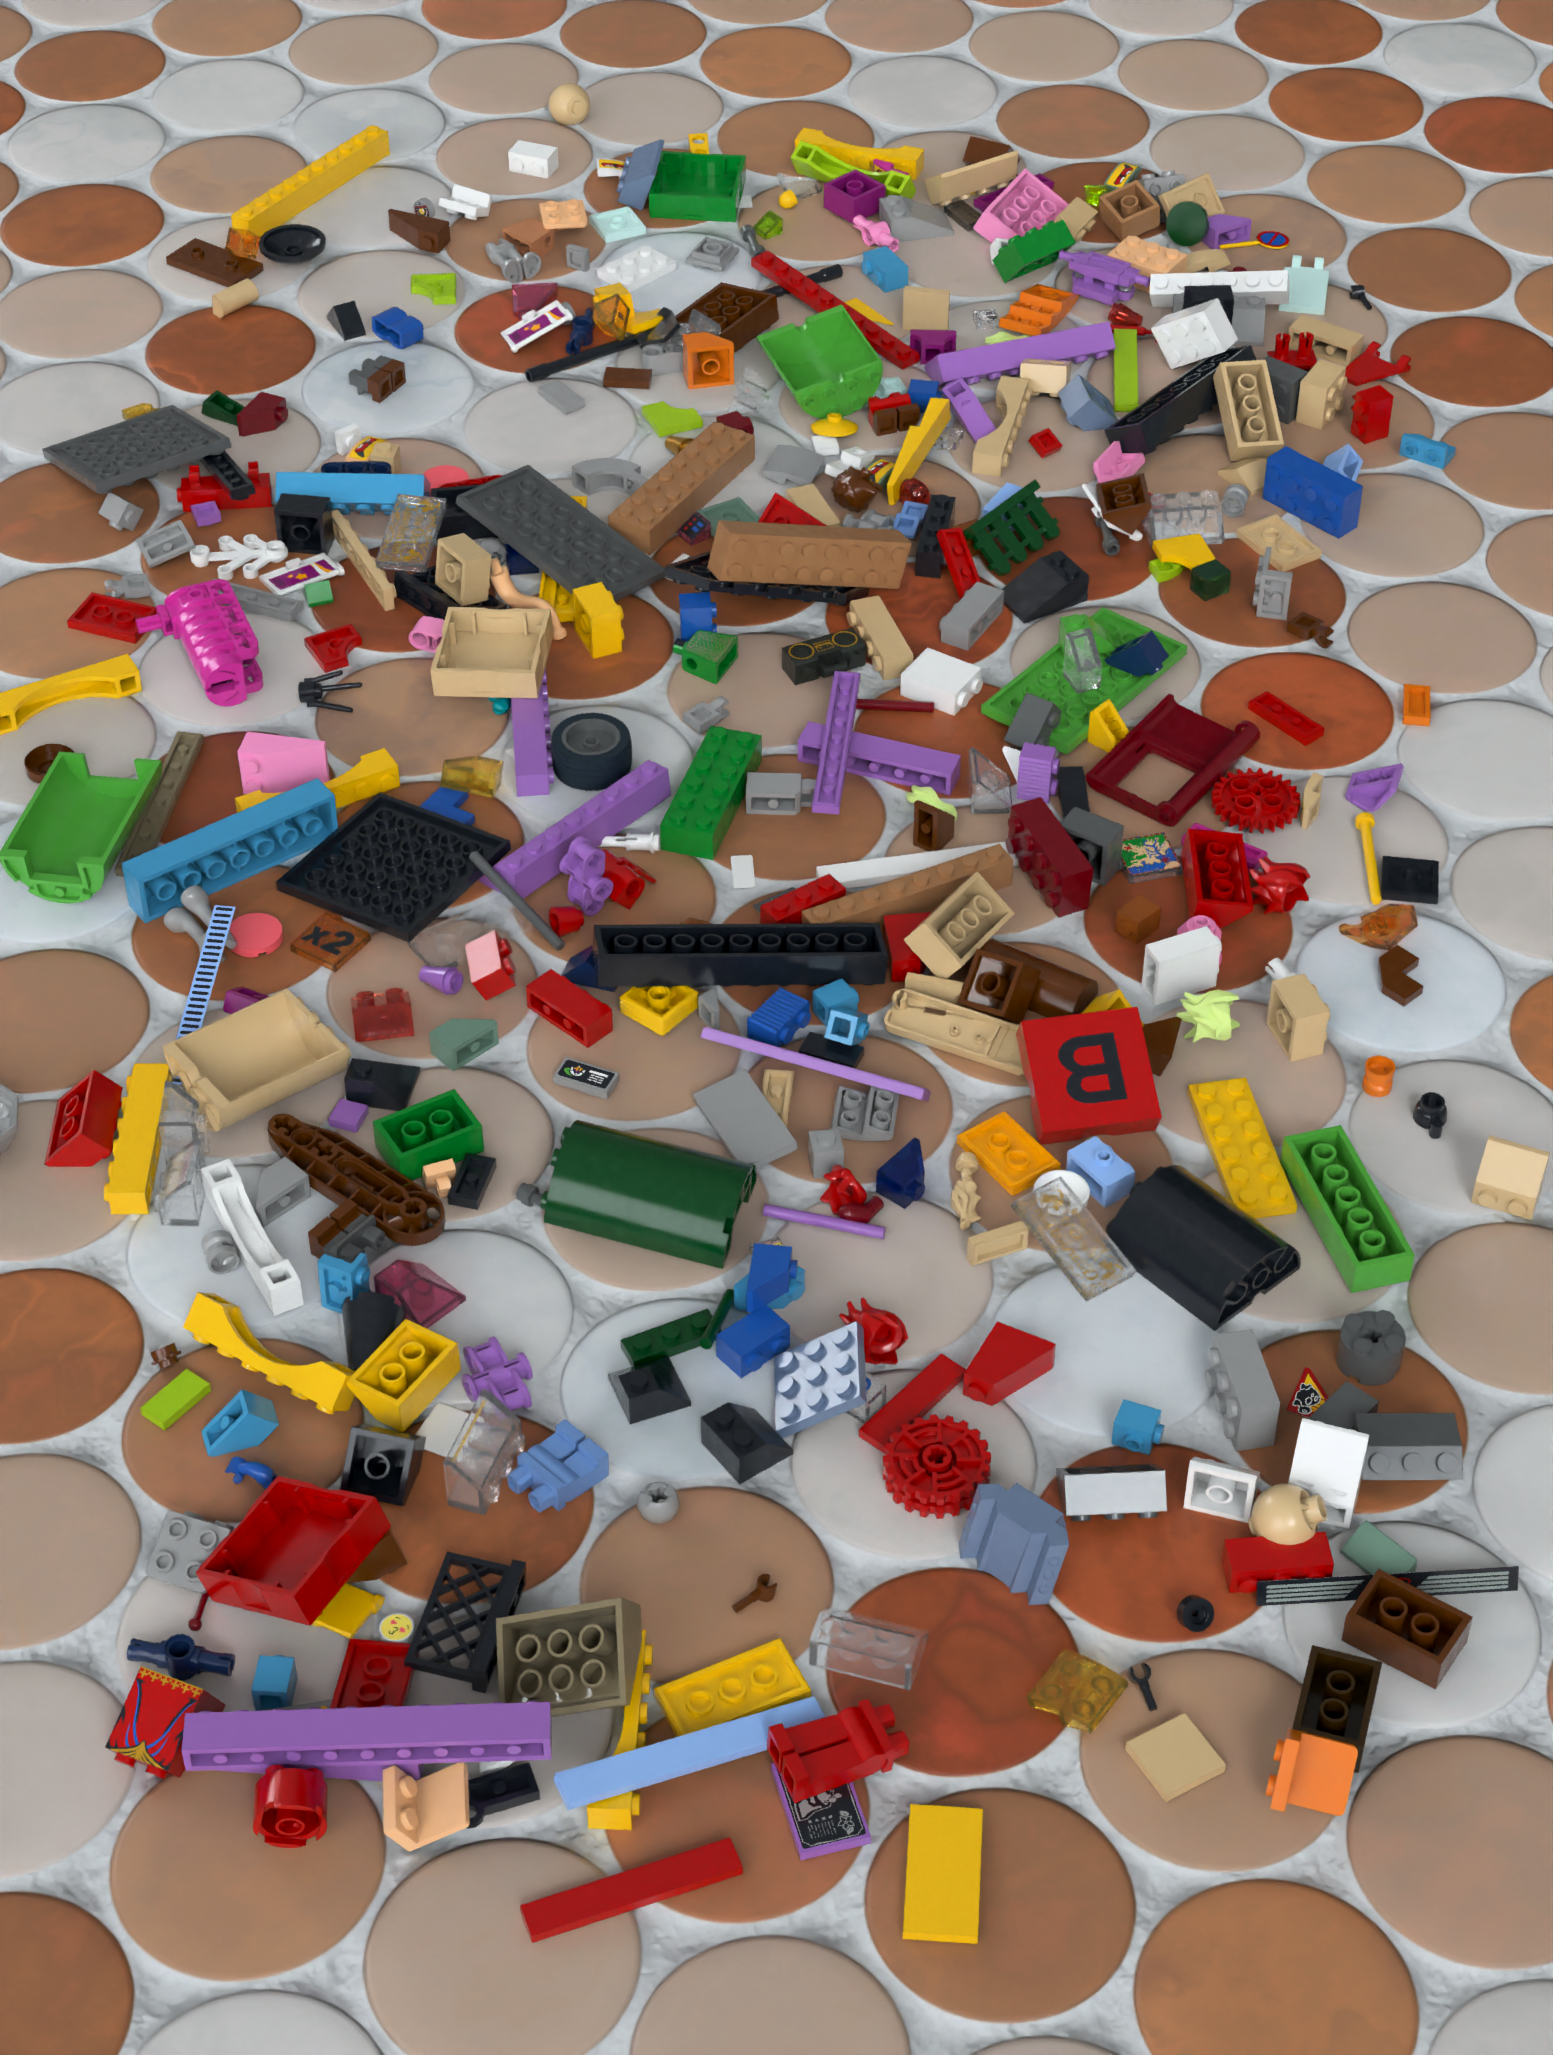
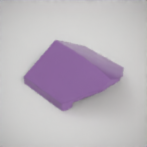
(1373, 787)

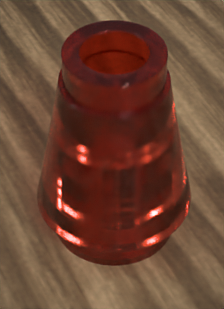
(1123, 315)

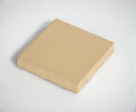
(926, 308)
(1175, 1757)

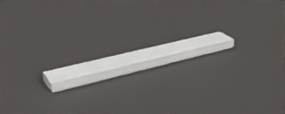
(890, 868)

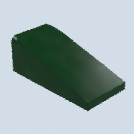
(221, 408)

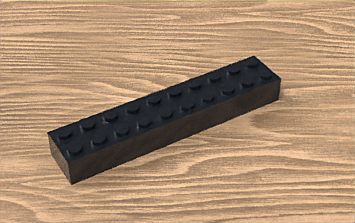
(738, 954)

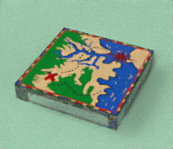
(1149, 858)

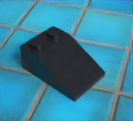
(1046, 587)

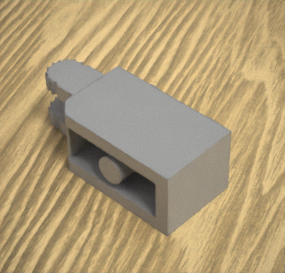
(778, 793)

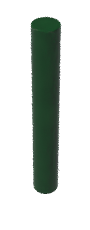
(717, 1319)

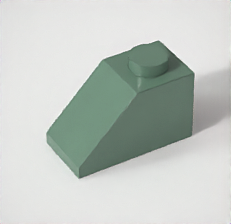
(463, 1040)

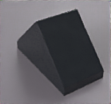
(346, 320)

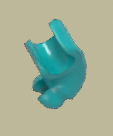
(500, 705)

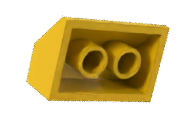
(405, 1374)

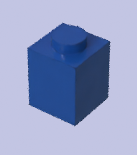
(921, 392)

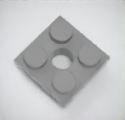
(712, 254)

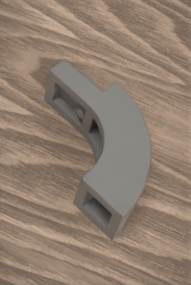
(607, 474)

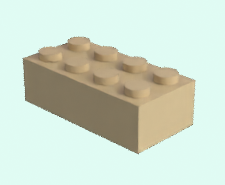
(1248, 409)
(959, 926)

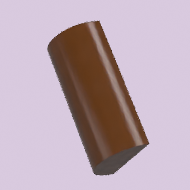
(1057, 989)

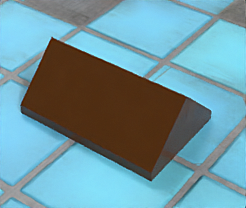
(1124, 501)

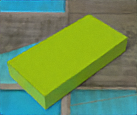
(175, 1399)

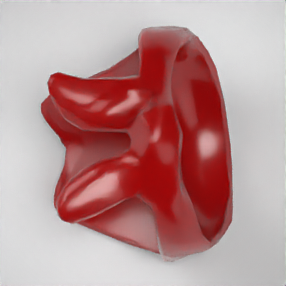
(842, 1189)

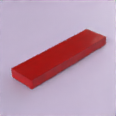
(913, 1400)

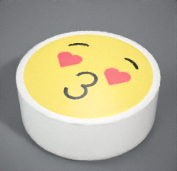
(397, 1628)

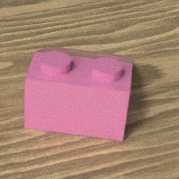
(280, 762)

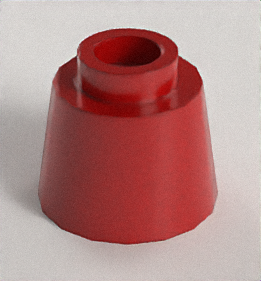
(565, 920)

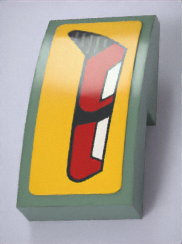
(1122, 175)
(881, 471)

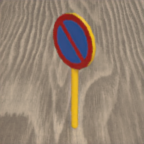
(1268, 239)

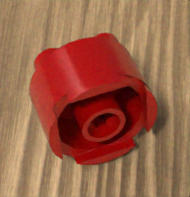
(290, 1806)

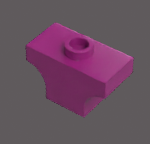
(932, 342)

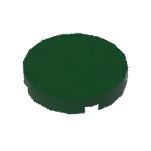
(1187, 223)

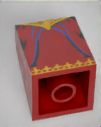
(153, 1722)

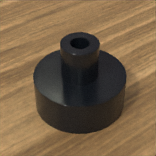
(1195, 1613)

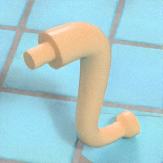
(511, 596)

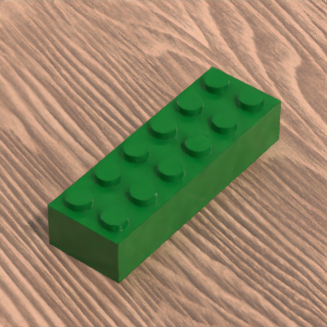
(710, 793)

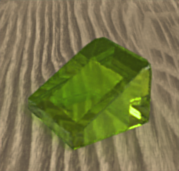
(769, 225)

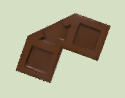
(1394, 981)

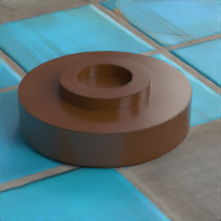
(41, 758)

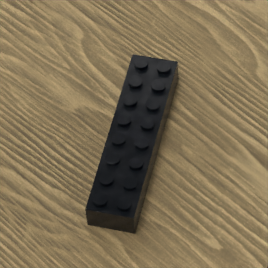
(1173, 405)

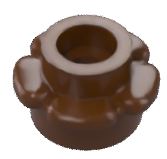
(165, 1356)

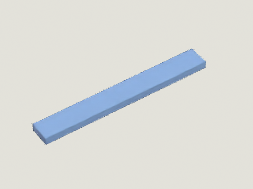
(678, 1755)

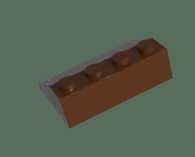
(738, 310)

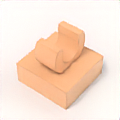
(439, 1176)

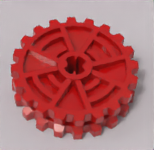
(935, 1465)

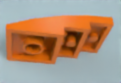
(1038, 310)

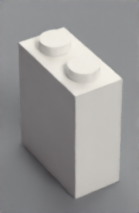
(941, 680)
(1181, 965)

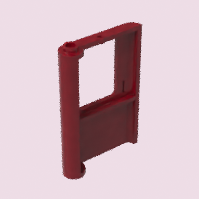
(1182, 739)

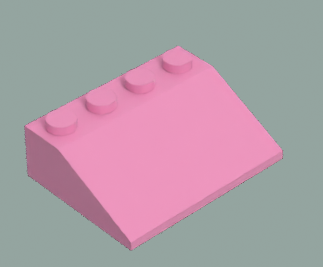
(1020, 208)

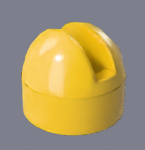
(787, 199)

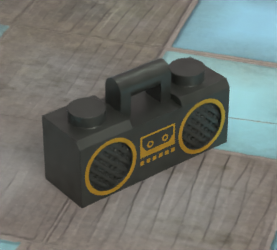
(823, 656)

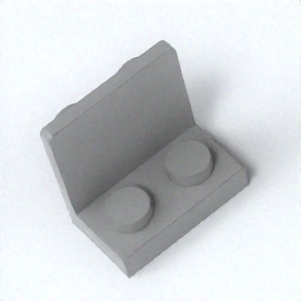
(1271, 590)

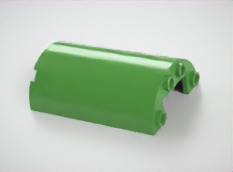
(76, 828)

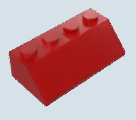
(1216, 875)

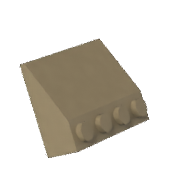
(570, 1656)

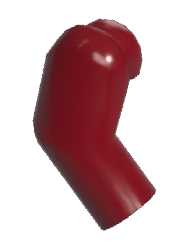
(861, 1212)

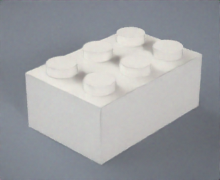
(1194, 333)

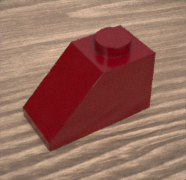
(262, 414)

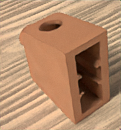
(530, 236)

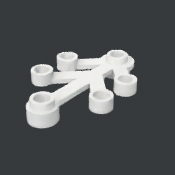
(273, 551)

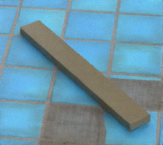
(159, 809)

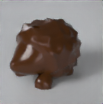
(854, 489)

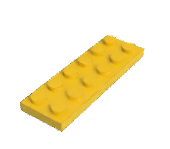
(1241, 1148)

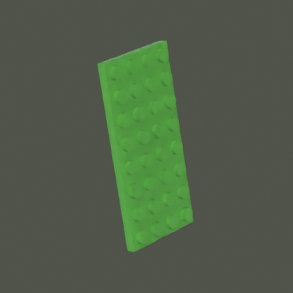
(1047, 681)

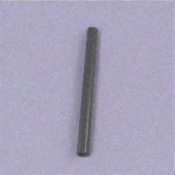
(517, 900)

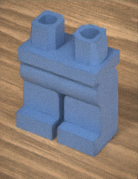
(559, 1468)

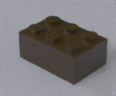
(1338, 1697)

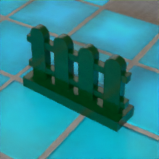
(1016, 518)

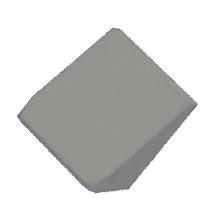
(709, 1008)

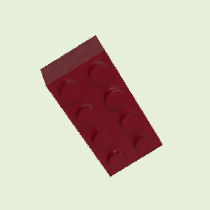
(1049, 857)

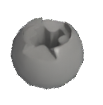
(495, 548)
(658, 1502)

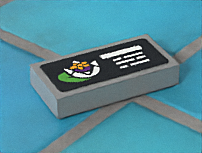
(586, 1078)

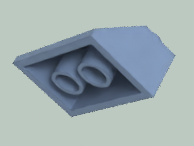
(639, 174)

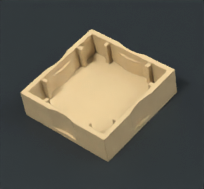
(492, 652)

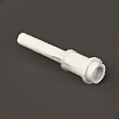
(645, 842)

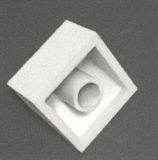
(1221, 1489)

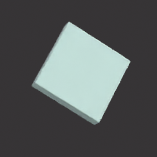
(617, 224)

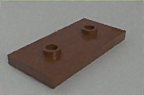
(213, 263)

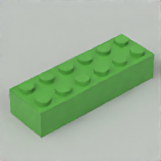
(1346, 1209)

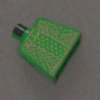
(707, 654)

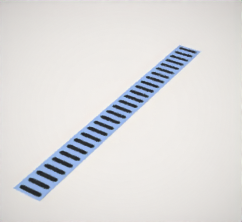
(205, 972)

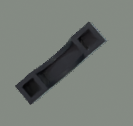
(929, 552)

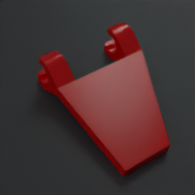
(1370, 367)

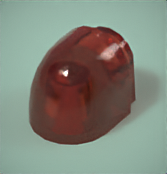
(914, 491)

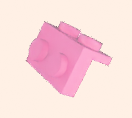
(1115, 464)

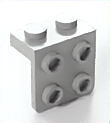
(1158, 185)
(183, 1548)

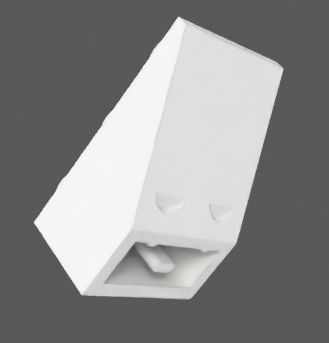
(1330, 1464)

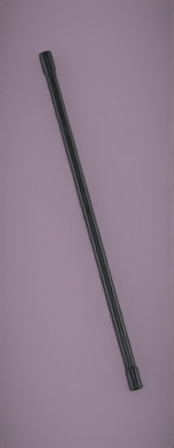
(546, 369)

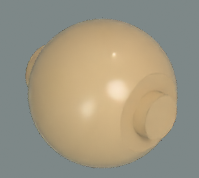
(569, 104)
(1287, 1514)

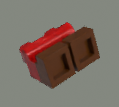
(892, 413)

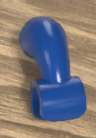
(260, 1472)

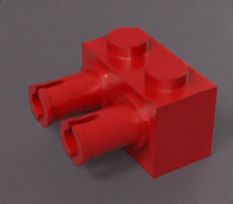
(1302, 358)

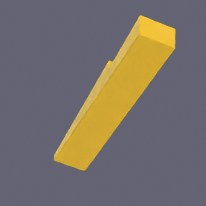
(918, 444)

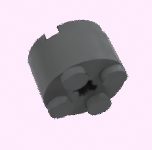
(1371, 1347)

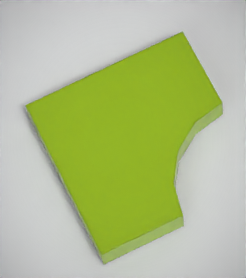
(438, 287)
(671, 420)

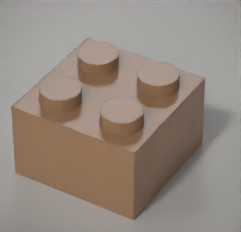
(1129, 210)

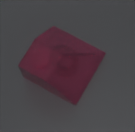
(532, 297)
(420, 1290)

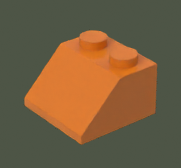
(707, 360)

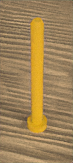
(1365, 823)

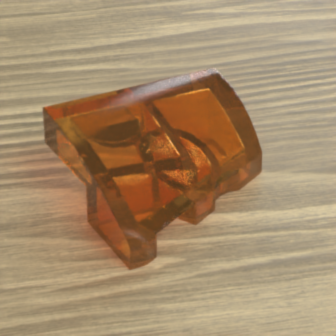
(1382, 927)

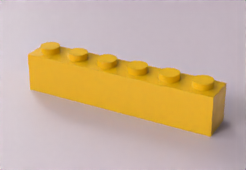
(139, 1141)

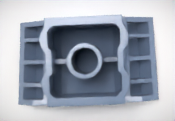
(1016, 1539)

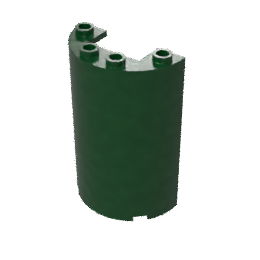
(646, 1192)

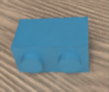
(885, 269)

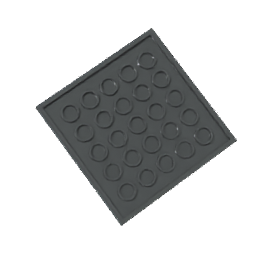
(136, 449)

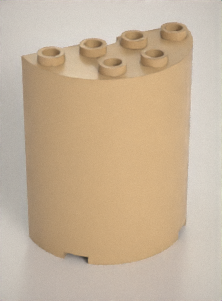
(255, 1058)

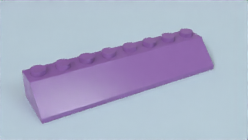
(1006, 357)
(597, 818)

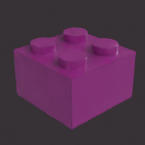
(853, 195)

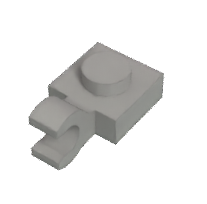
(131, 586)
(703, 715)

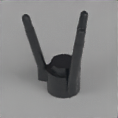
(311, 691)

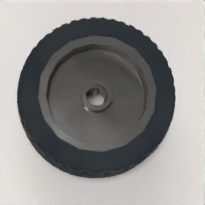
(591, 751)

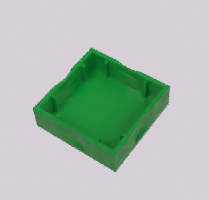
(697, 186)

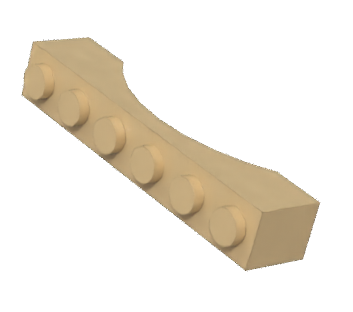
(993, 450)

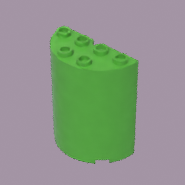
(825, 363)

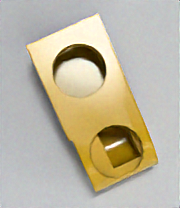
(702, 148)

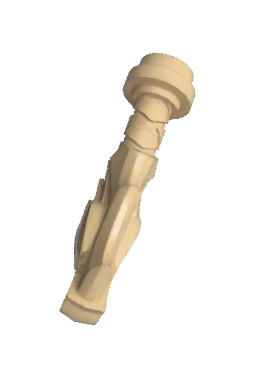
(964, 1192)

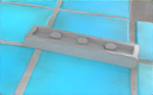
(266, 603)

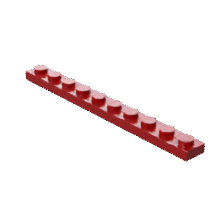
(822, 300)

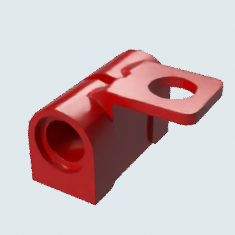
(626, 879)

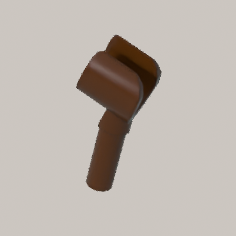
(762, 1593)

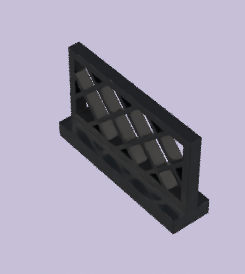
(427, 597)
(503, 1604)

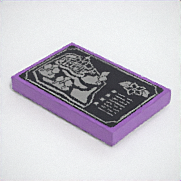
(825, 1821)

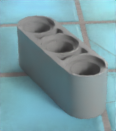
(662, 358)

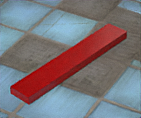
(631, 1889)

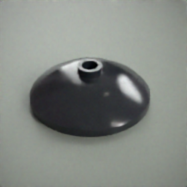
(292, 244)

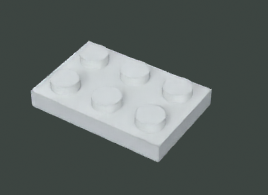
(637, 268)

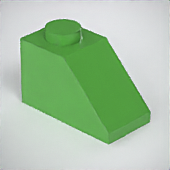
(1078, 622)

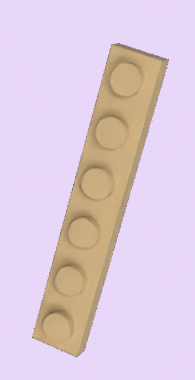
(363, 562)

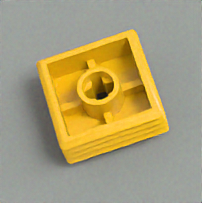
(659, 1006)

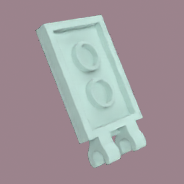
(1307, 287)

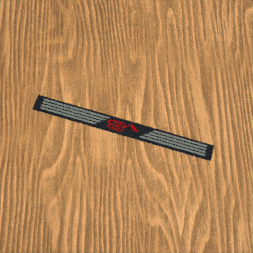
(1350, 1587)

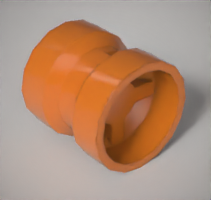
(1378, 1076)

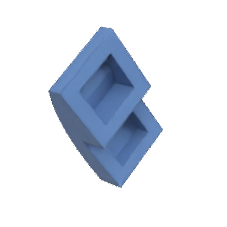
(910, 519)

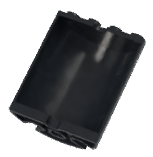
(1199, 1245)

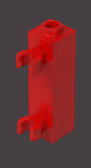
(205, 489)

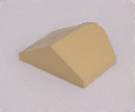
(1247, 473)

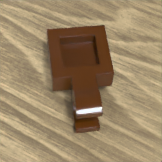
(1308, 626)

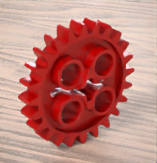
(1255, 800)

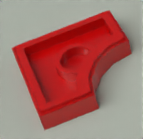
(333, 646)

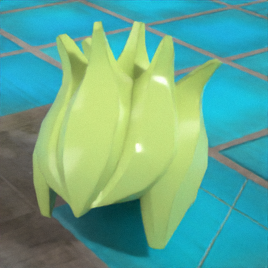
(1209, 1015)

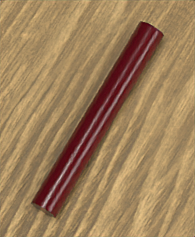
(894, 705)

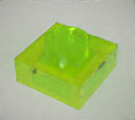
(1093, 192)

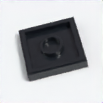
(1409, 880)

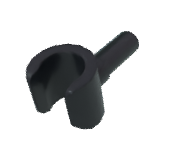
(1358, 292)
(1143, 1685)

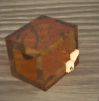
(242, 243)

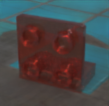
(382, 1015)

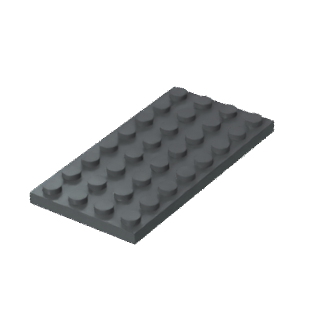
(559, 534)

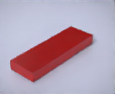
(958, 559)
(1286, 718)

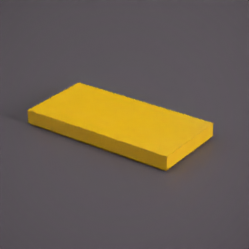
(732, 1689)
(943, 1874)

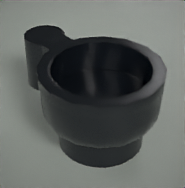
(1431, 1113)

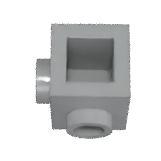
(120, 512)

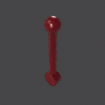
(195, 1623)

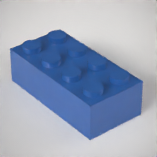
(1312, 492)

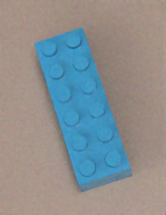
(353, 490)

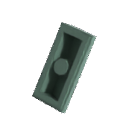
(1374, 1550)

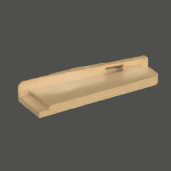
(956, 1032)

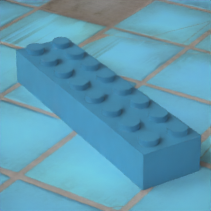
(230, 849)

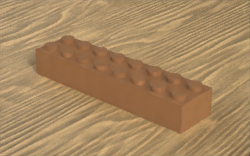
(683, 486)
(808, 555)

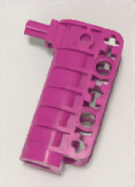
(211, 639)

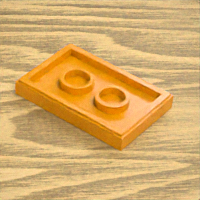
(1008, 1152)

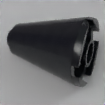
(368, 1324)

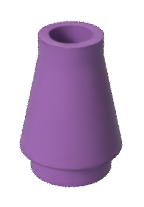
(445, 979)

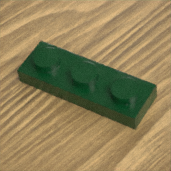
(666, 1339)

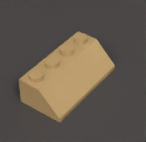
(972, 178)

